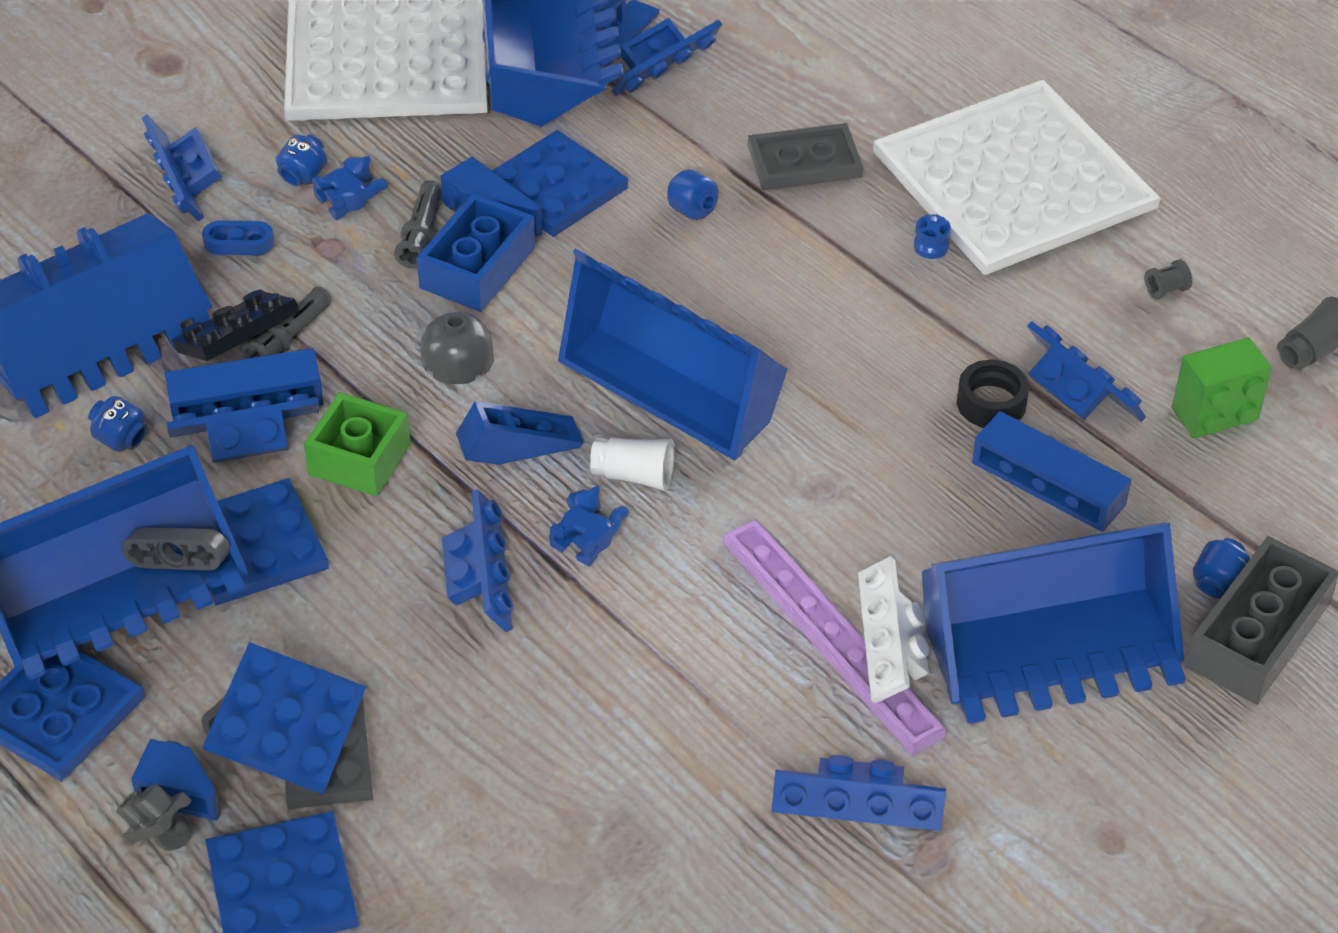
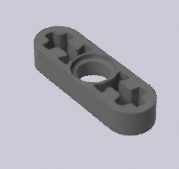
(150, 548)

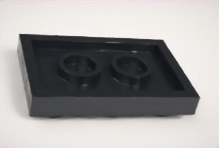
(234, 325)

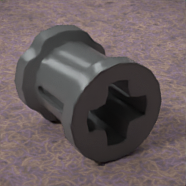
(1168, 279)

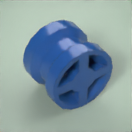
(932, 236)

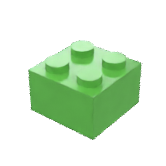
(1221, 387)
(357, 444)

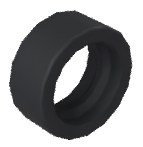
(996, 374)

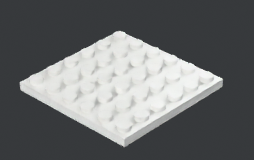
(384, 58)
(1015, 176)

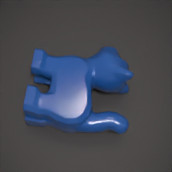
(346, 186)
(585, 527)

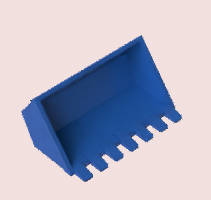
(547, 55)
(93, 306)
(667, 359)
(68, 571)
(1055, 619)

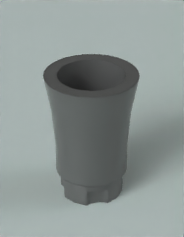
(1312, 337)

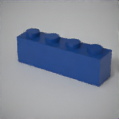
(244, 382)
(1051, 471)

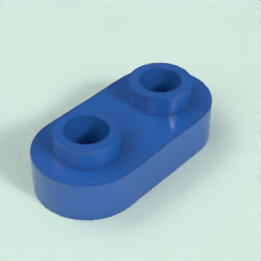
(238, 237)

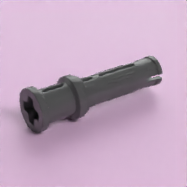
(417, 232)
(278, 338)

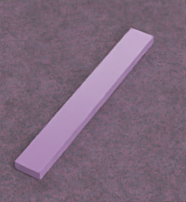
(830, 633)

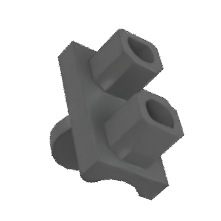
(155, 816)

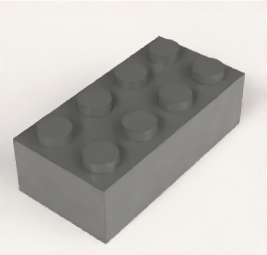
(1261, 619)

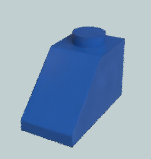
(177, 771)

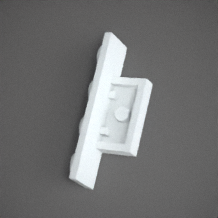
(891, 632)

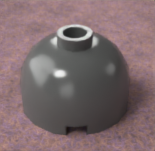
(456, 348)

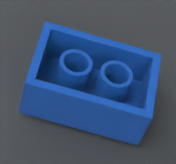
(476, 252)

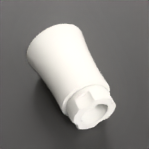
(634, 460)

